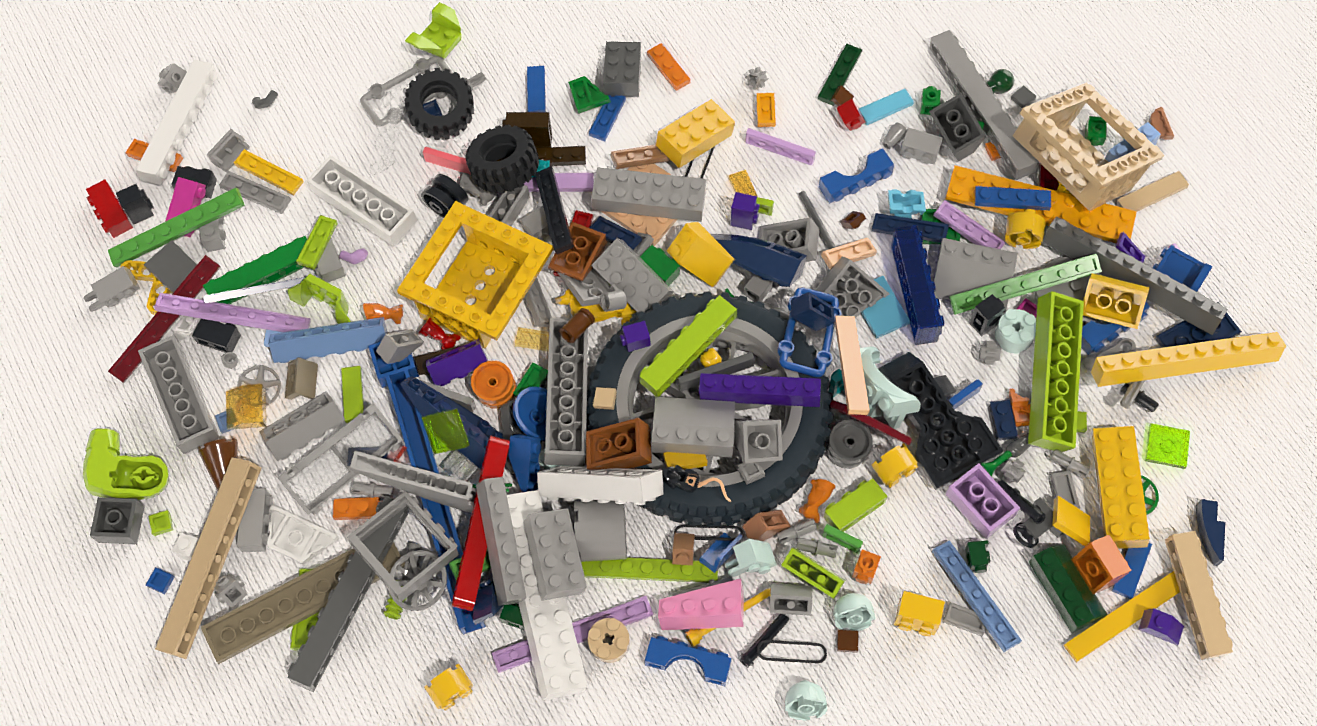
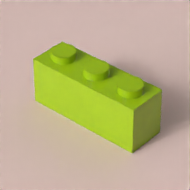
(855, 505)
(813, 572)

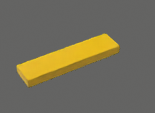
(268, 172)

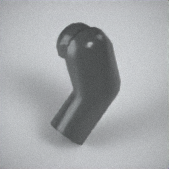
(265, 102)

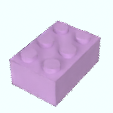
(982, 501)

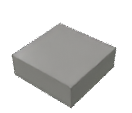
(751, 471)

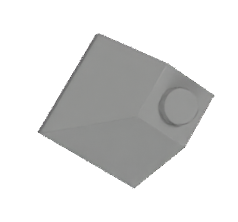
(759, 440)

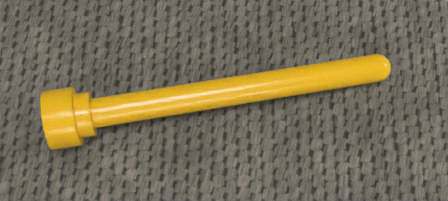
(694, 636)

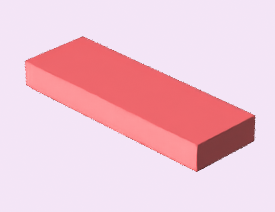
(445, 160)

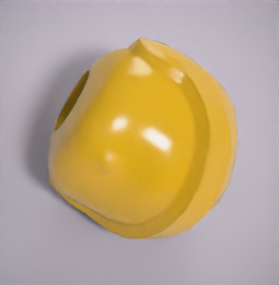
(710, 358)

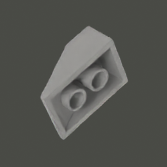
(797, 235)

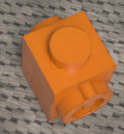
(866, 567)

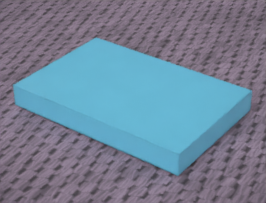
(886, 314)

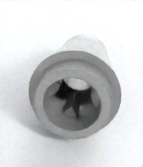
(895, 134)

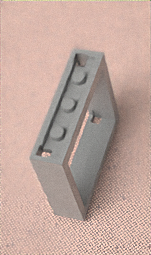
(380, 518)

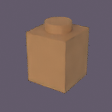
(683, 549)

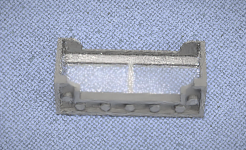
(328, 466)

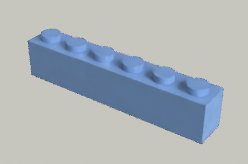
(326, 340)

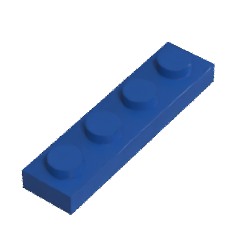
(1012, 198)

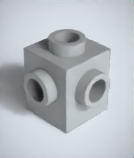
(171, 77)
(230, 590)

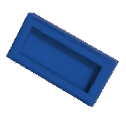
(965, 394)

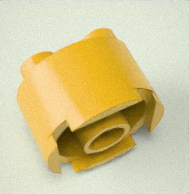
(1025, 229)
(895, 464)
(449, 687)

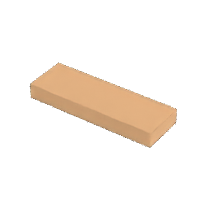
(854, 251)

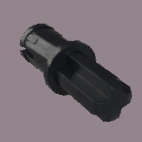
(1142, 399)

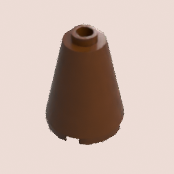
(217, 456)

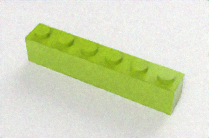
(688, 346)

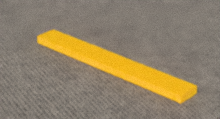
(1122, 617)

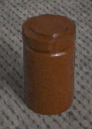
(577, 325)

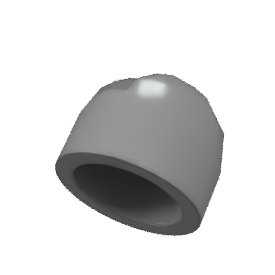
(227, 360)

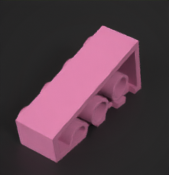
(704, 608)

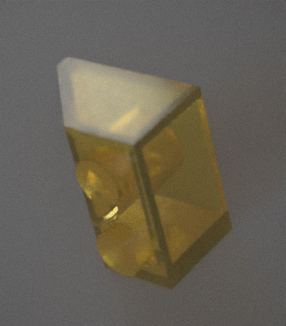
(246, 407)

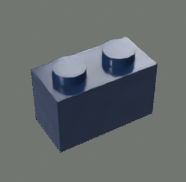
(812, 311)

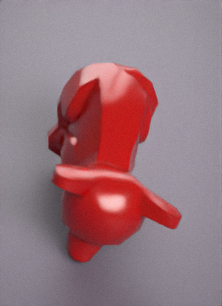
(435, 332)

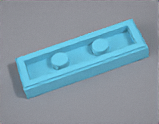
(886, 106)

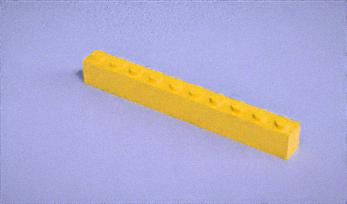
(1187, 359)

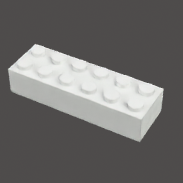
(362, 200)
(604, 485)

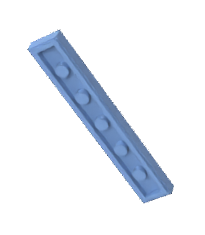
(976, 596)

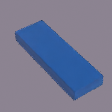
(536, 89)
(607, 117)
(1136, 560)

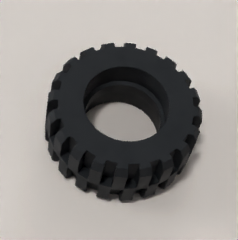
(435, 82)
(507, 173)

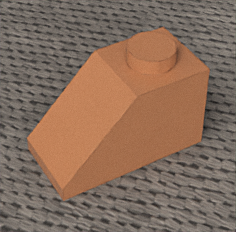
(766, 525)

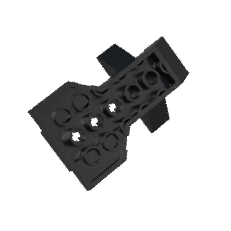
(967, 433)

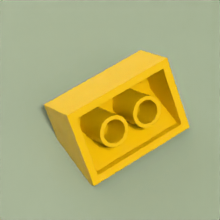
(1114, 300)

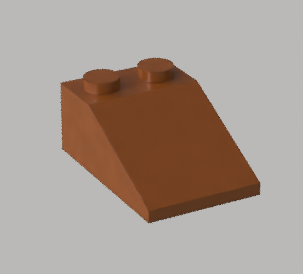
(578, 260)
(619, 445)

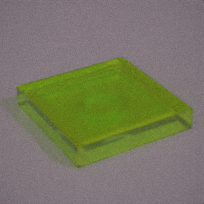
(445, 431)
(1167, 446)

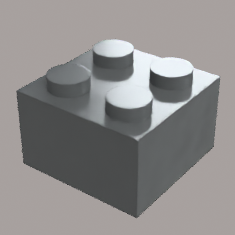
(117, 521)

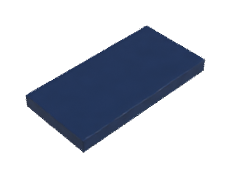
(1187, 333)

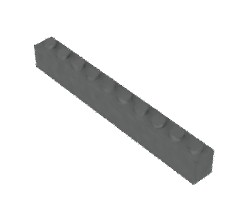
(1117, 265)
(343, 605)

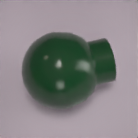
(1001, 81)

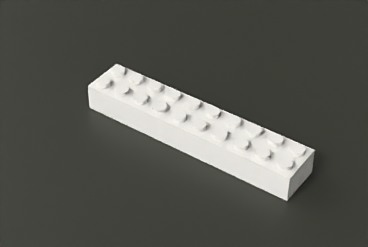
(546, 621)

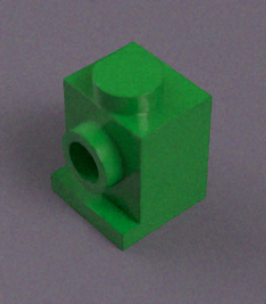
(929, 99)
(1096, 130)

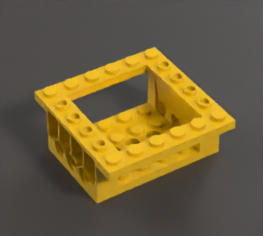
(489, 245)

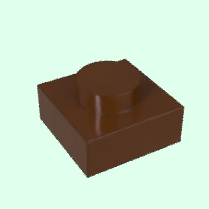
(853, 220)

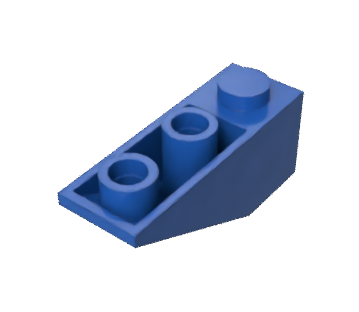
(524, 457)

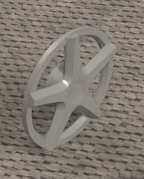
(260, 380)

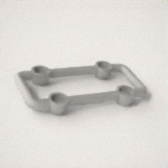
(378, 90)

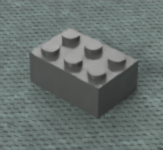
(622, 68)

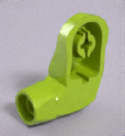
(120, 476)

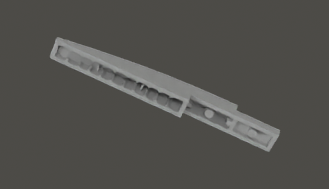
(417, 481)

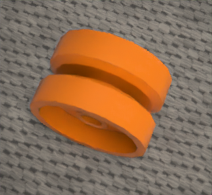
(493, 384)

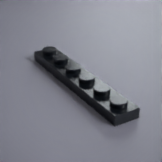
(554, 210)

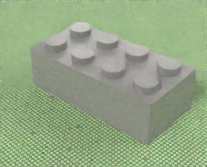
(632, 275)
(554, 554)

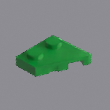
(587, 95)

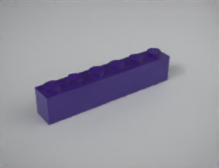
(761, 389)

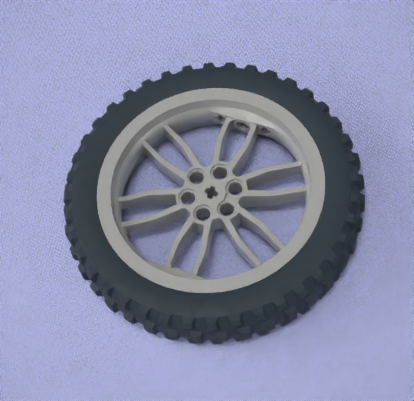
(754, 331)

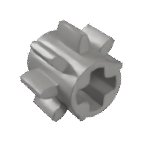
(756, 78)
(990, 352)
(1013, 471)

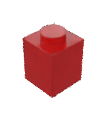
(851, 115)

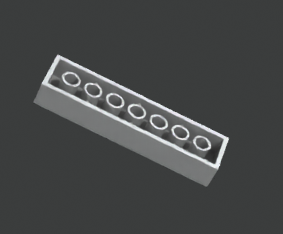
(566, 398)

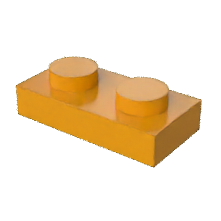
(766, 110)

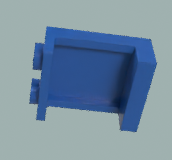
(1183, 268)

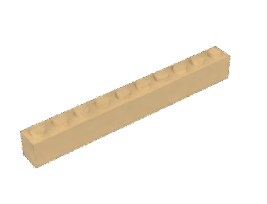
(208, 558)

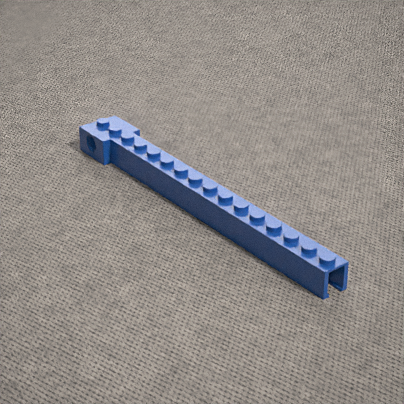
(422, 457)

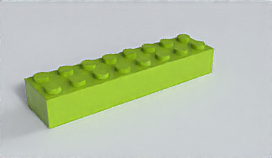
(1056, 372)

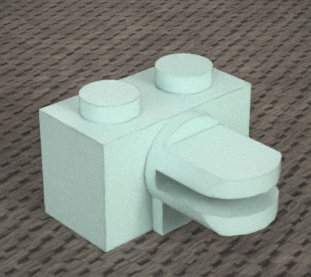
(751, 557)

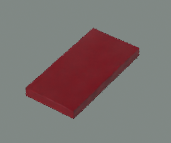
(872, 423)

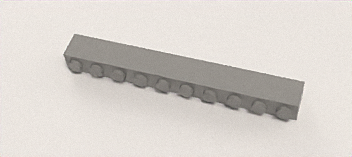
(982, 103)

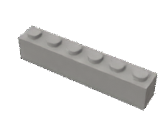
(500, 541)

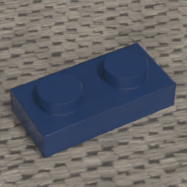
(1003, 420)

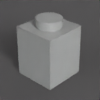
(757, 288)

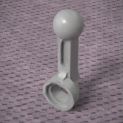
(1089, 361)

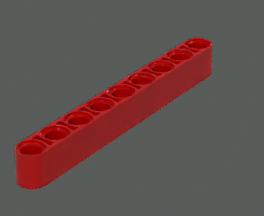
(475, 543)

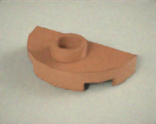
(1160, 123)

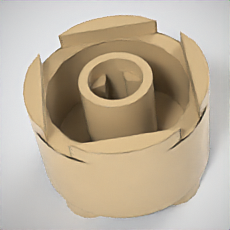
(614, 629)

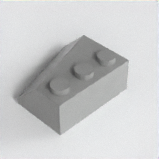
(851, 287)

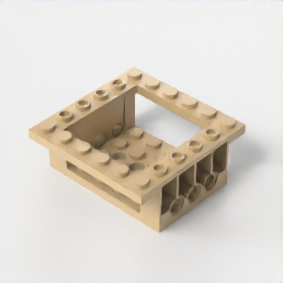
(1072, 158)

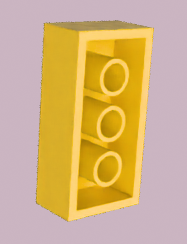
(695, 133)

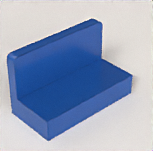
(719, 552)

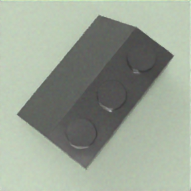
(958, 126)

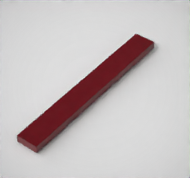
(162, 321)

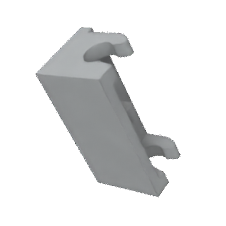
(227, 150)

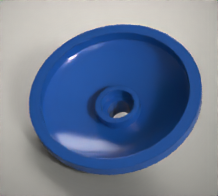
(529, 405)

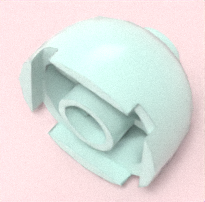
(853, 612)
(805, 700)

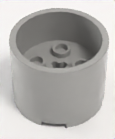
(600, 530)

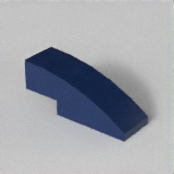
(1210, 530)

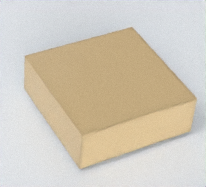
(604, 398)

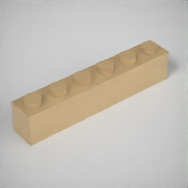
(1198, 595)

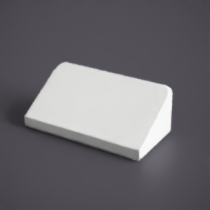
(185, 327)

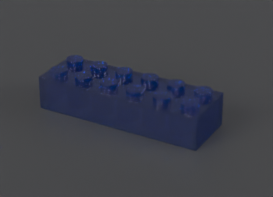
(916, 285)

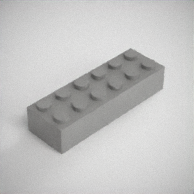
(649, 194)
(178, 394)

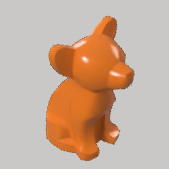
(377, 310)
(818, 495)

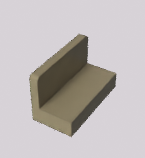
(301, 379)

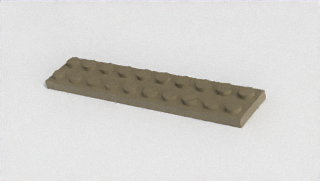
(280, 608)

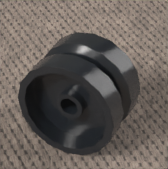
(443, 194)

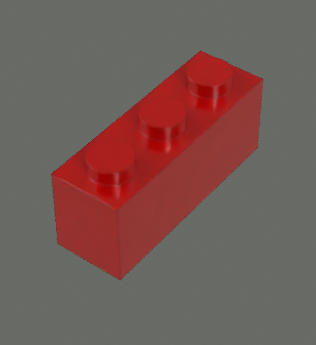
(108, 209)

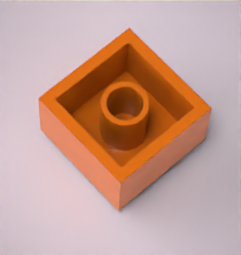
(1101, 564)

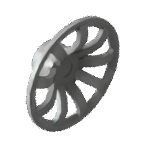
(425, 588)

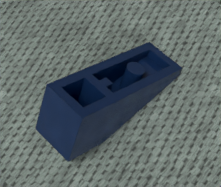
(486, 602)

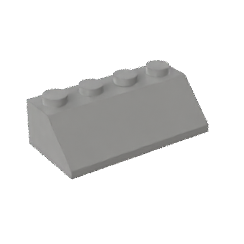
(302, 426)

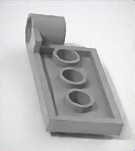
(596, 291)

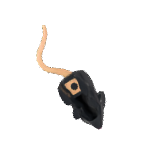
(687, 479)

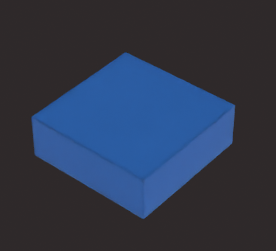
(160, 580)

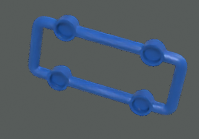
(786, 347)

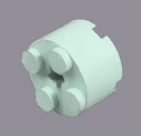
(1015, 330)

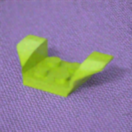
(440, 35)
(321, 292)

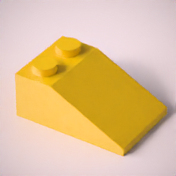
(700, 253)

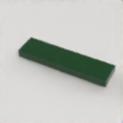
(840, 72)

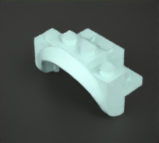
(883, 396)

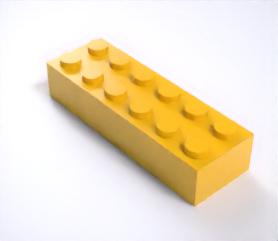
(1120, 486)

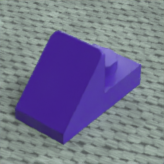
(1128, 247)

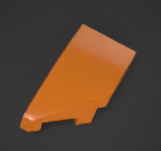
(1020, 408)

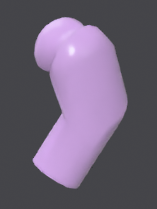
(355, 257)

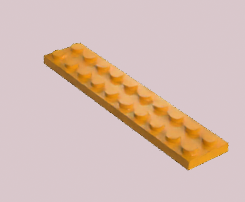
(1102, 222)

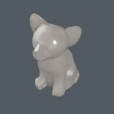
(469, 186)

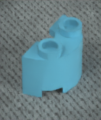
(906, 204)

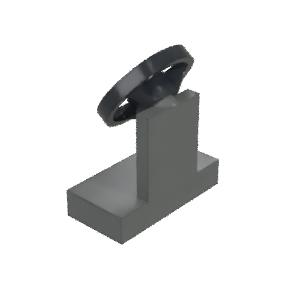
(1030, 529)

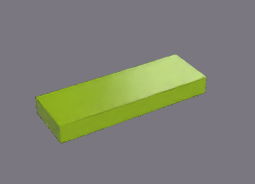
(317, 242)
(352, 392)

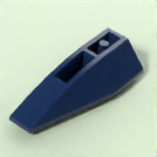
(764, 258)
(431, 401)

